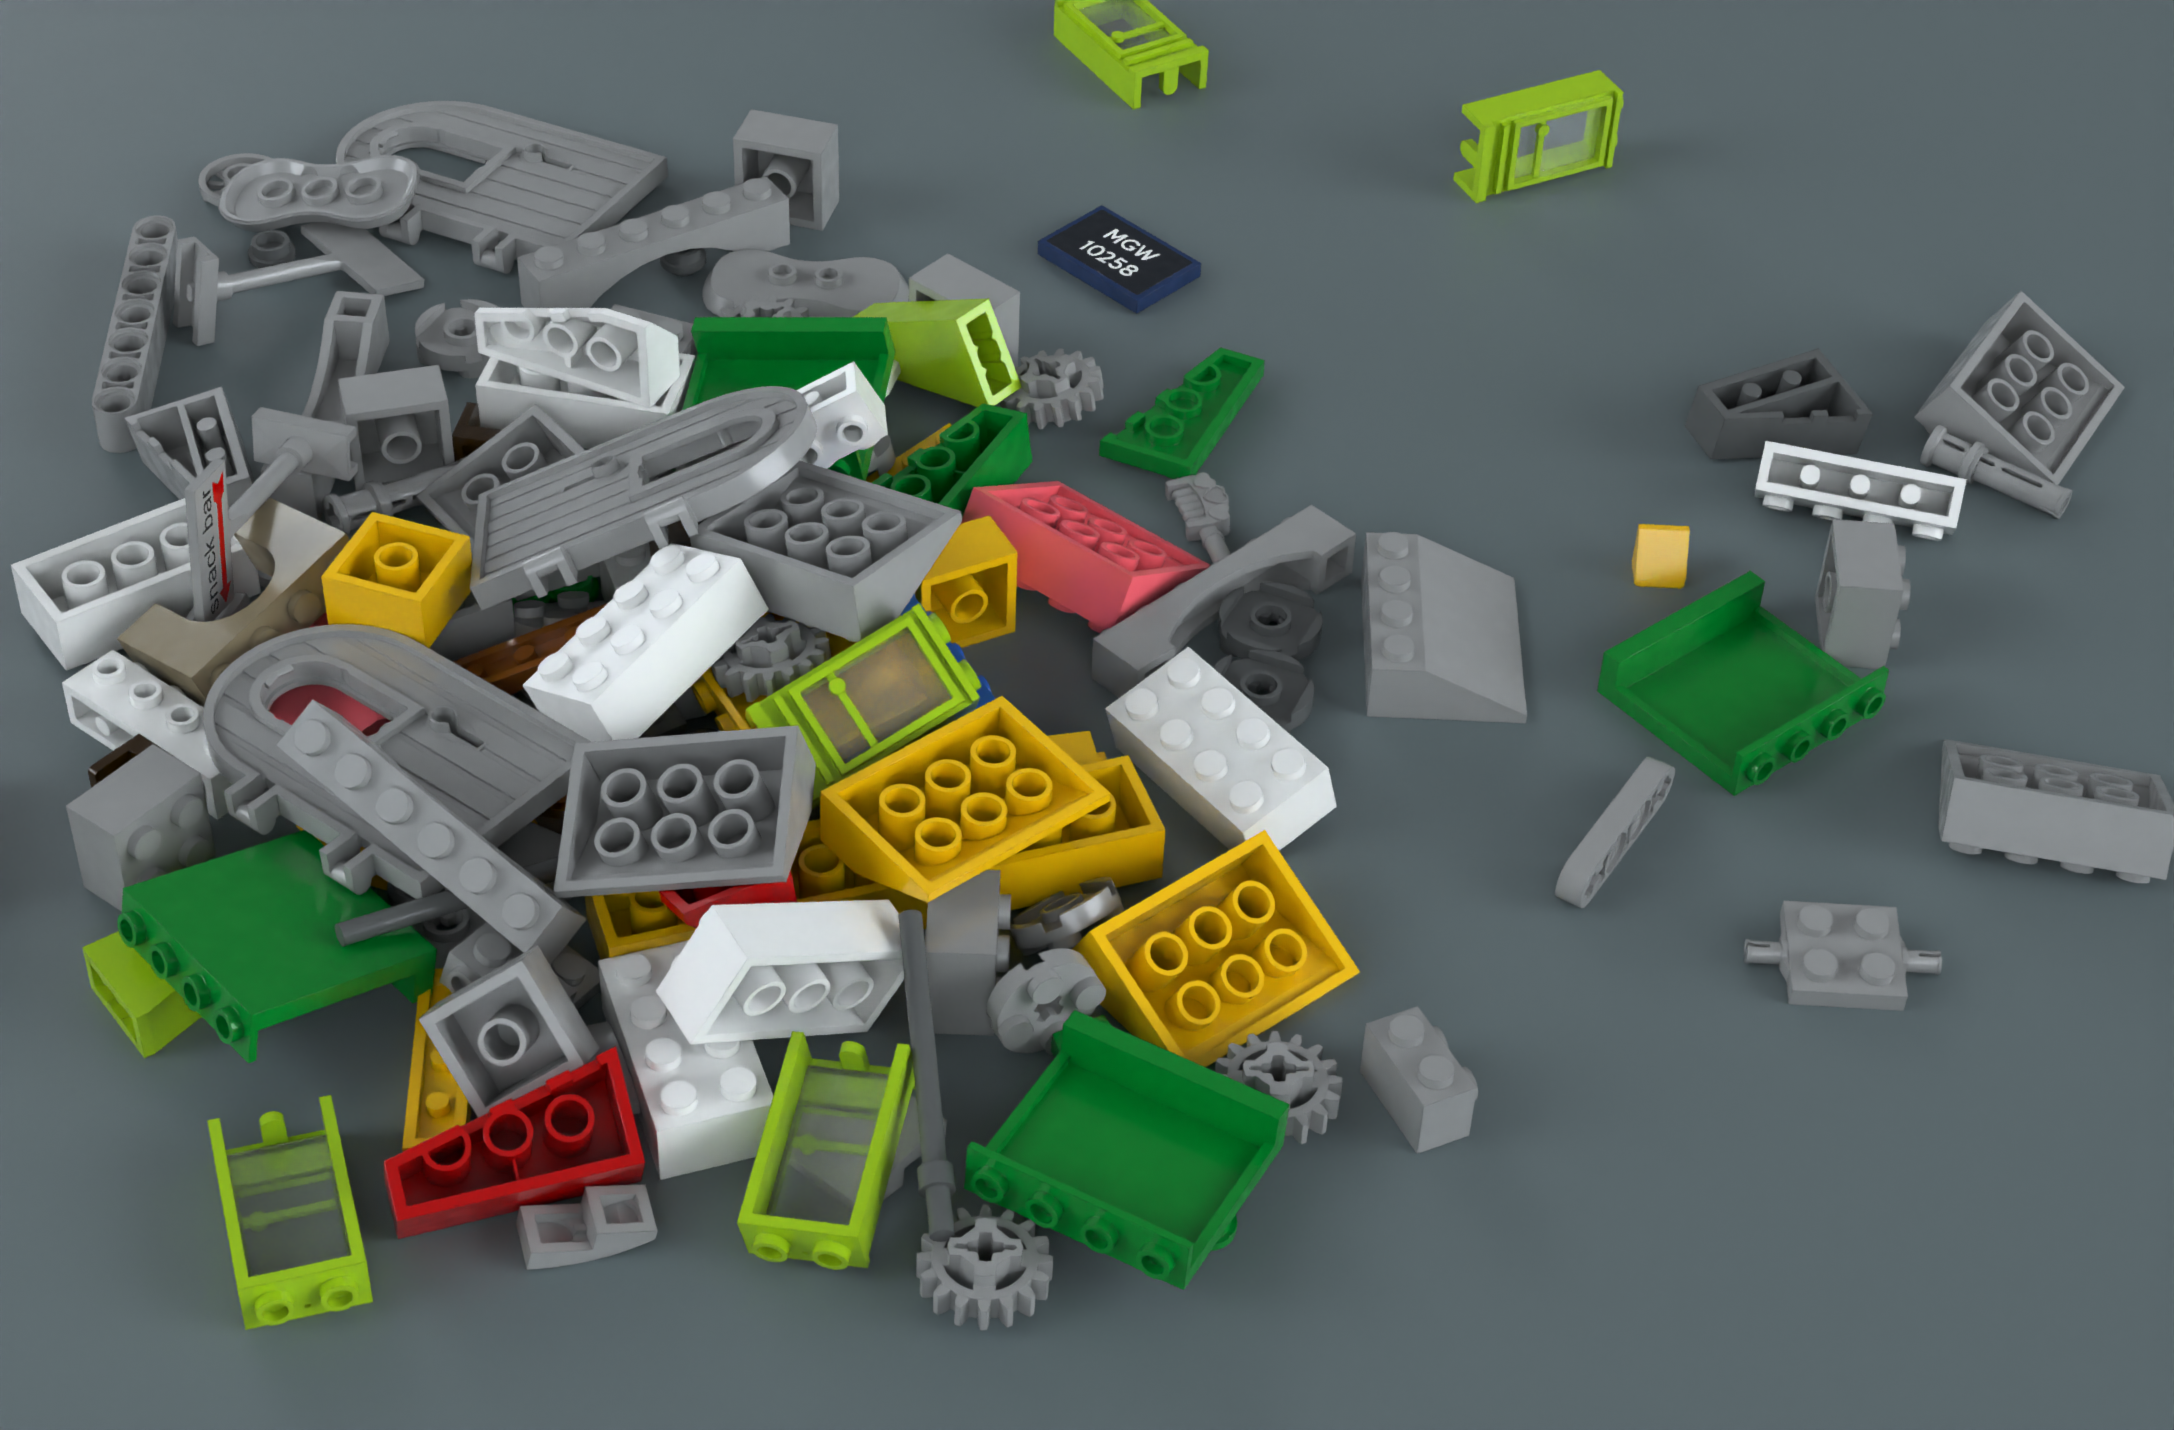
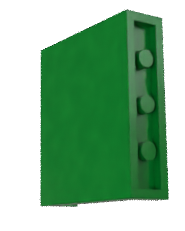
(789, 354)
(1736, 686)
(258, 940)
(1130, 1150)

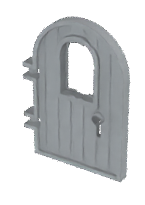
(535, 184)
(604, 499)
(430, 705)

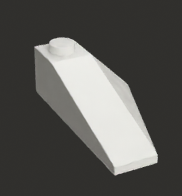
(584, 347)

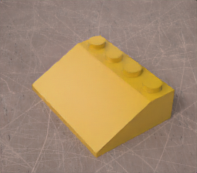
(955, 802)
(1217, 955)

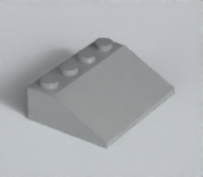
(2023, 392)
(515, 451)
(832, 547)
(1438, 634)
(684, 811)
(2055, 811)

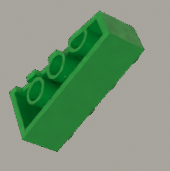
(977, 451)

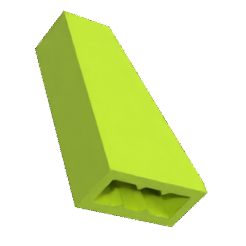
(950, 348)
(134, 995)

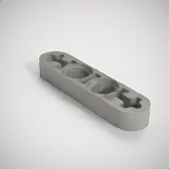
(1614, 832)

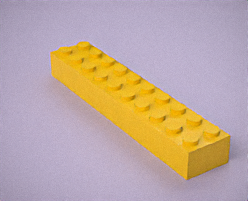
(1112, 841)

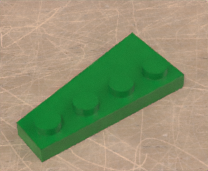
(1187, 420)

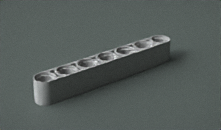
(136, 332)

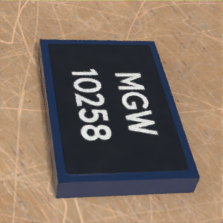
(1119, 259)

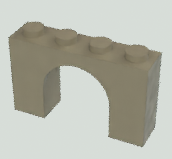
(278, 543)

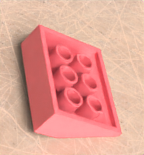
(1082, 551)

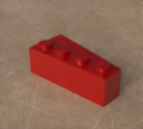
(521, 1153)

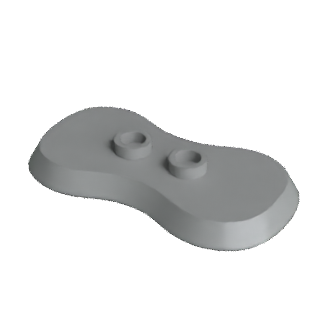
(294, 192)
(824, 287)

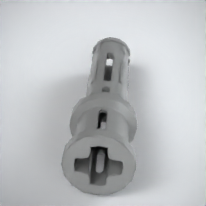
(1975, 464)
(352, 509)

